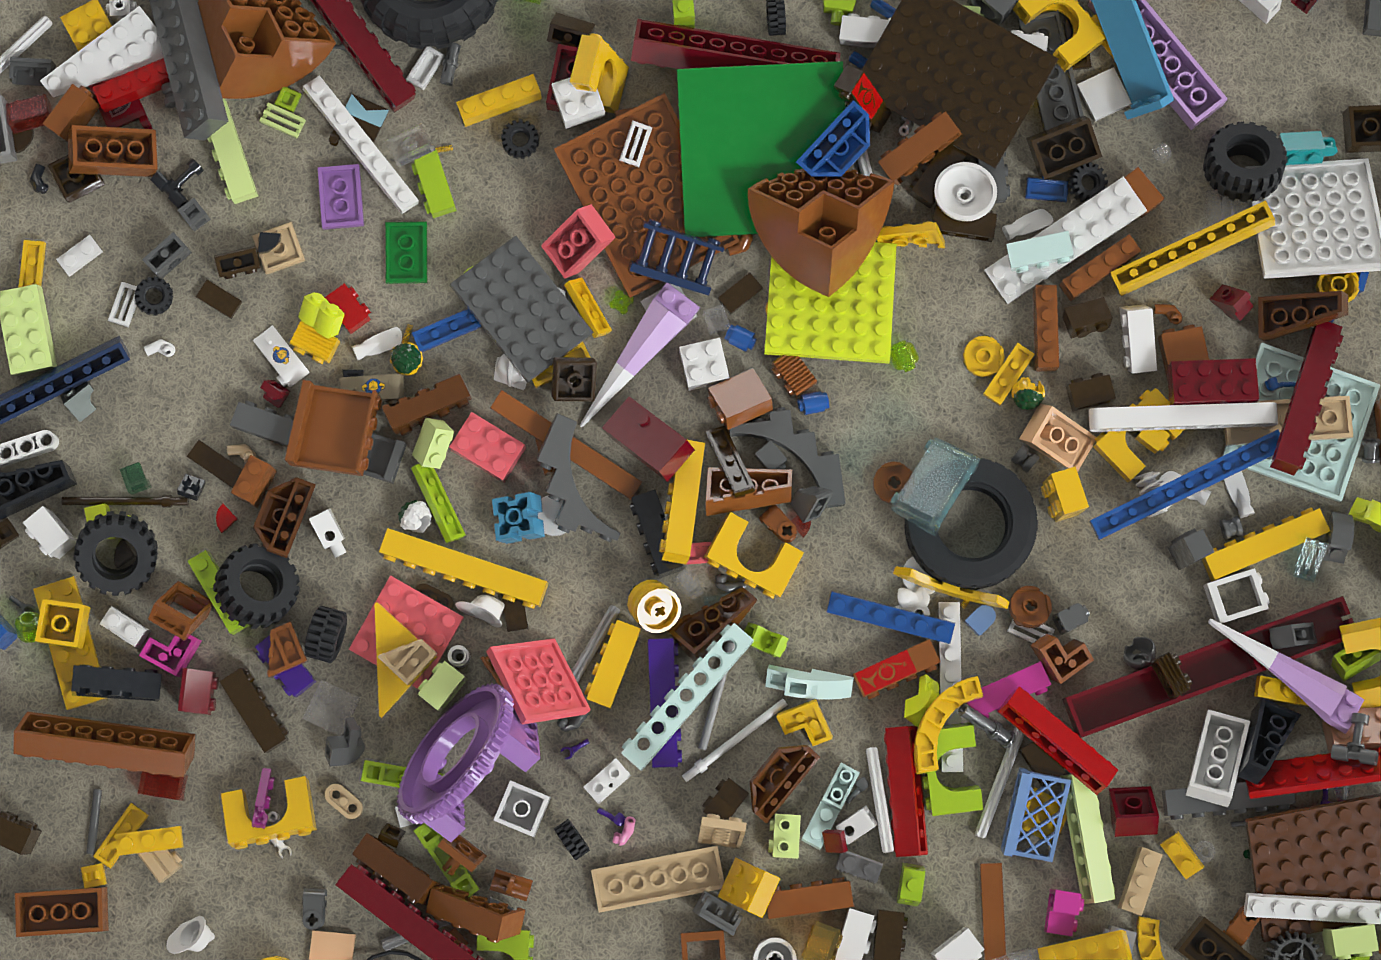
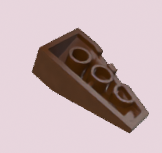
(700, 629)

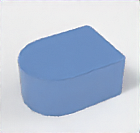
(981, 619)

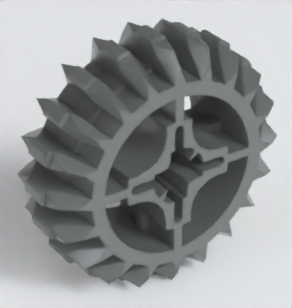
(1297, 950)

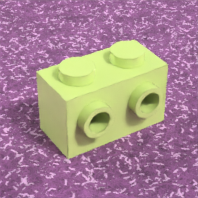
(432, 443)
(785, 836)

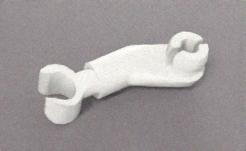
(274, 818)

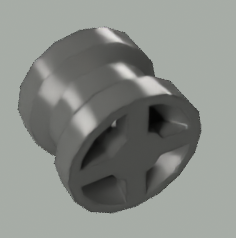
(1231, 528)

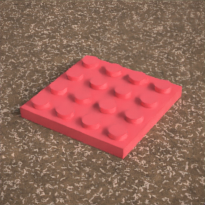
(416, 612)
(538, 680)

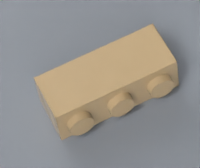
(1140, 881)

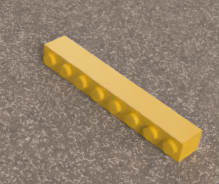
(1193, 248)
(464, 568)

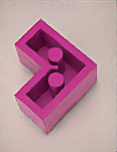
(171, 658)
(1062, 911)

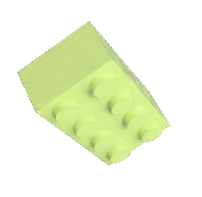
(26, 330)

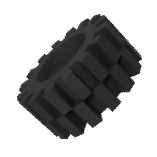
(776, 17)
(516, 127)
(1076, 185)
(163, 287)
(572, 839)

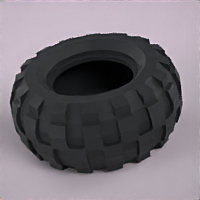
(429, 23)

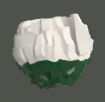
(415, 516)

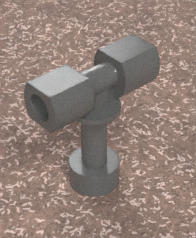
(1355, 749)

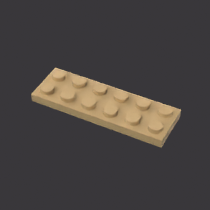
(1332, 422)
(722, 832)
(657, 879)

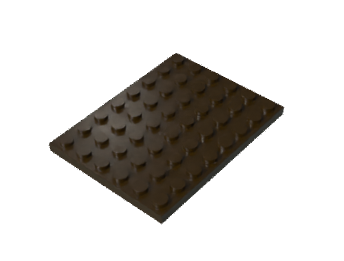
(958, 62)

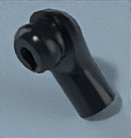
(36, 179)

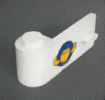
(281, 357)

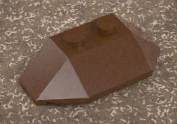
(282, 515)
(779, 778)

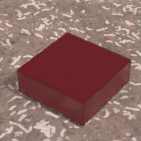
(834, 841)

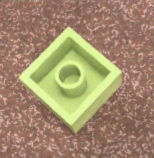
(442, 685)
(1349, 940)

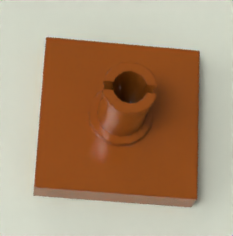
(461, 853)

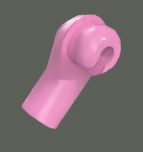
(628, 830)

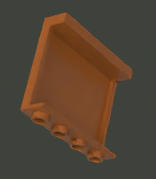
(333, 429)

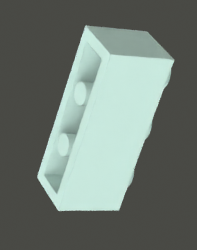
(1040, 251)

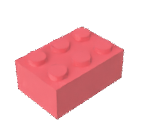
(578, 241)
(487, 447)

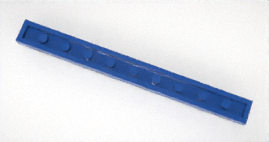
(1185, 485)

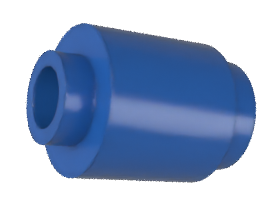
(740, 337)
(813, 402)

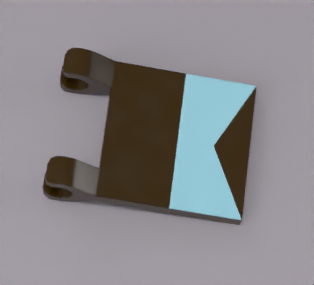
(366, 114)

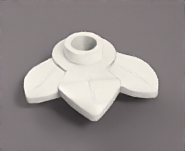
(913, 601)

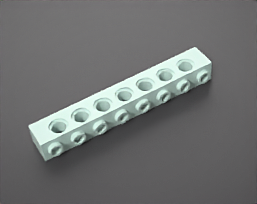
(641, 758)

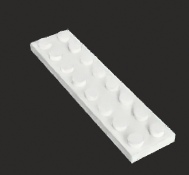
(1087, 227)

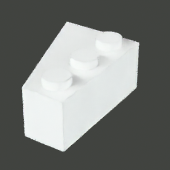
(1138, 338)

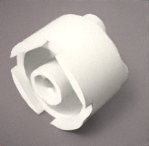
(771, 945)

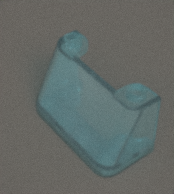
(935, 485)

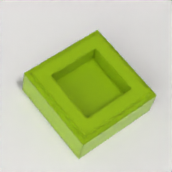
(288, 99)

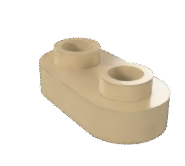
(344, 801)

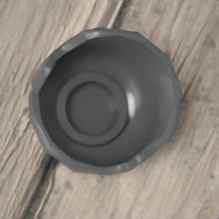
(1143, 659)

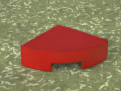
(224, 518)

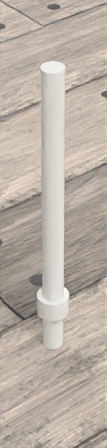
(701, 765)

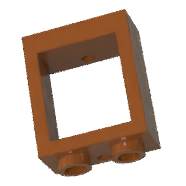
(175, 621)
(703, 936)

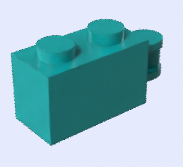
(1307, 147)

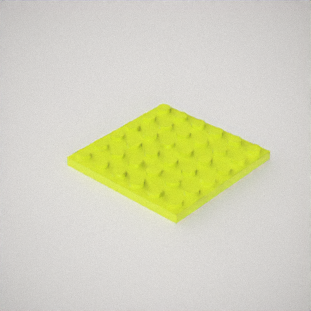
(846, 325)

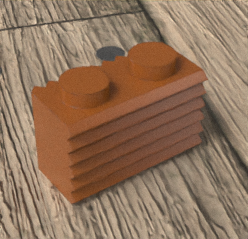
(794, 374)

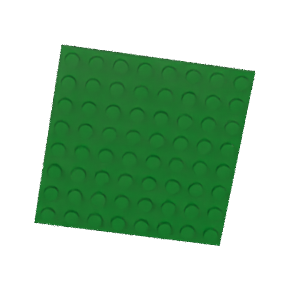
(746, 129)

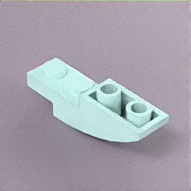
(809, 685)
(830, 805)

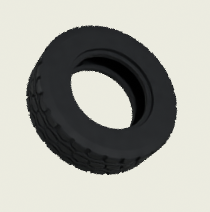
(1017, 543)

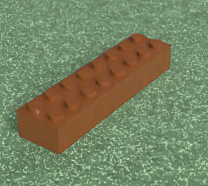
(104, 744)

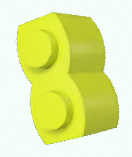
(321, 315)

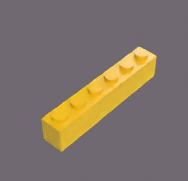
(682, 508)
(1265, 544)

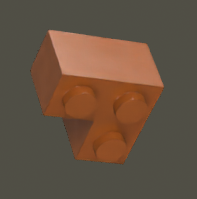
(1061, 661)

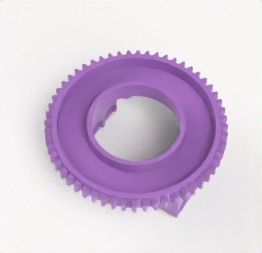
(438, 798)

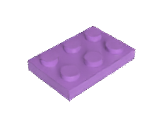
(340, 196)

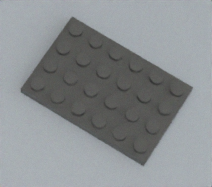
(521, 308)

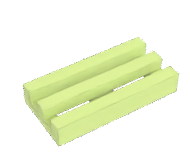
(272, 107)

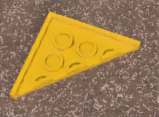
(389, 636)

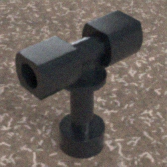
(173, 188)

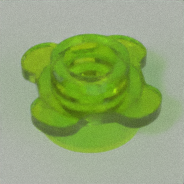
(623, 308)

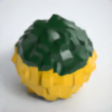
(406, 358)
(1027, 395)

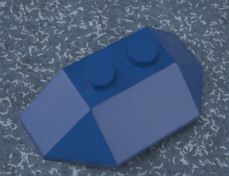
(839, 144)

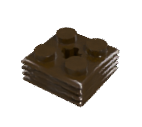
(72, 187)
(583, 388)
(1170, 674)

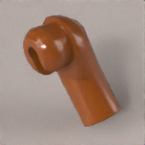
(742, 246)
(1169, 311)

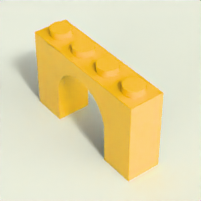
(1086, 33)
(599, 69)
(1114, 446)
(723, 553)
(1362, 637)
(297, 820)

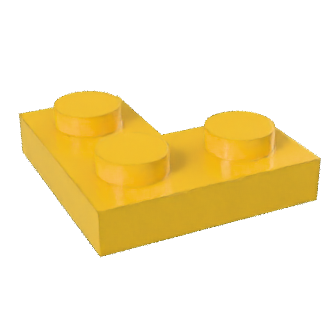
(806, 716)

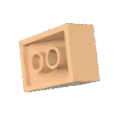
(1058, 437)

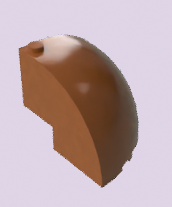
(262, 44)
(820, 224)

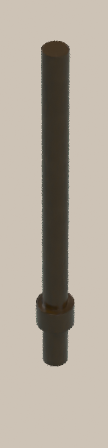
(165, 501)

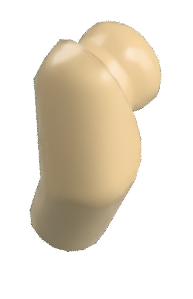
(242, 450)

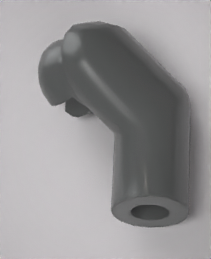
(727, 586)
(574, 723)

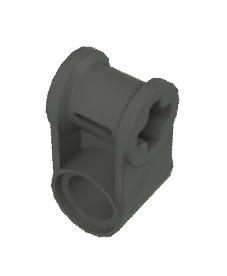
(314, 903)

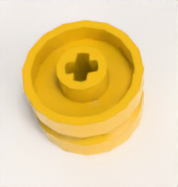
(654, 606)

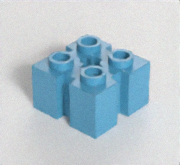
(518, 518)

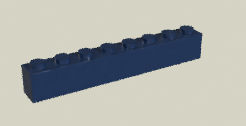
(62, 378)

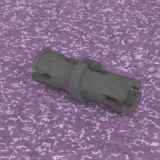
(450, 64)

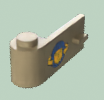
(388, 386)

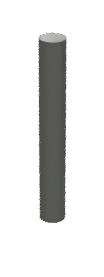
(94, 820)

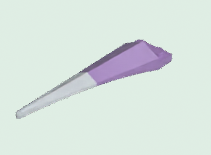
(660, 324)
(1321, 693)

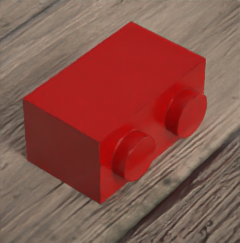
(354, 313)

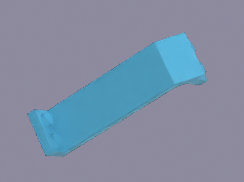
(1134, 55)

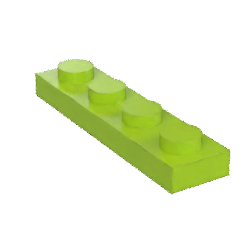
(438, 503)

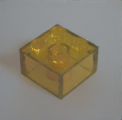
(821, 942)

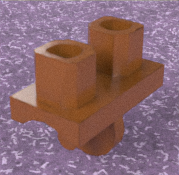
(511, 885)

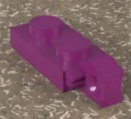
(263, 800)

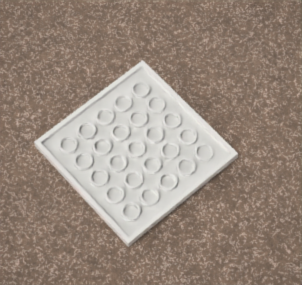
(1322, 221)

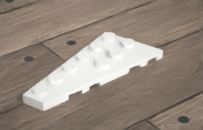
(117, 51)

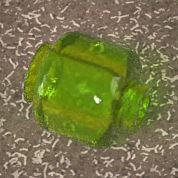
(904, 356)
(26, 626)

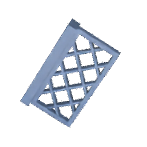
(1017, 811)

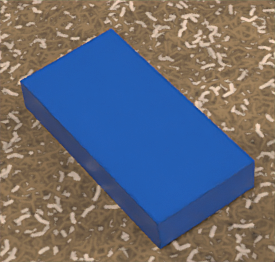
(1046, 189)

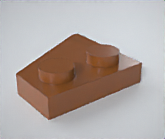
(284, 650)

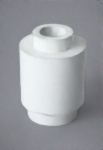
(453, 653)

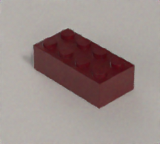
(1213, 381)

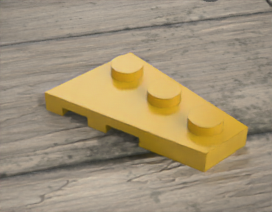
(918, 234)

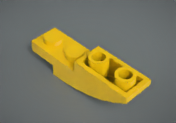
(1276, 691)

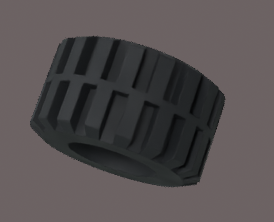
(325, 634)

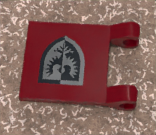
(126, 114)

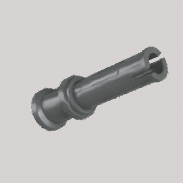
(992, 729)

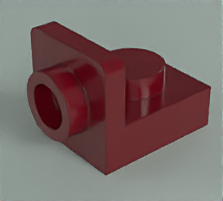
(274, 392)

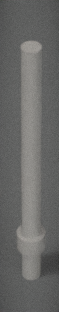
(728, 647)

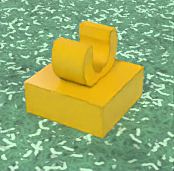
(93, 875)

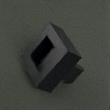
(191, 487)

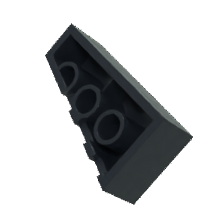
(32, 485)
(651, 518)
(116, 683)
(1265, 737)

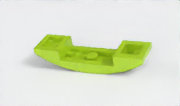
(383, 773)
(462, 878)

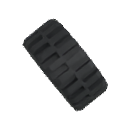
(1248, 141)
(115, 579)
(239, 604)

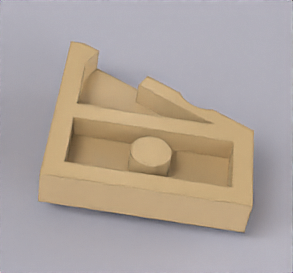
(408, 659)

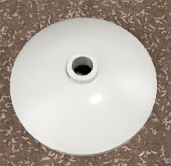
(966, 180)

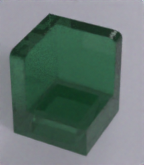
(135, 478)

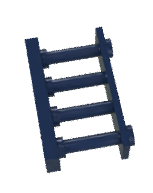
(661, 271)

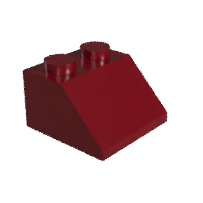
(198, 691)
(1133, 811)

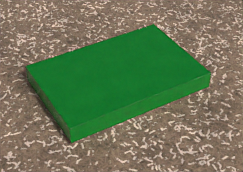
(406, 252)

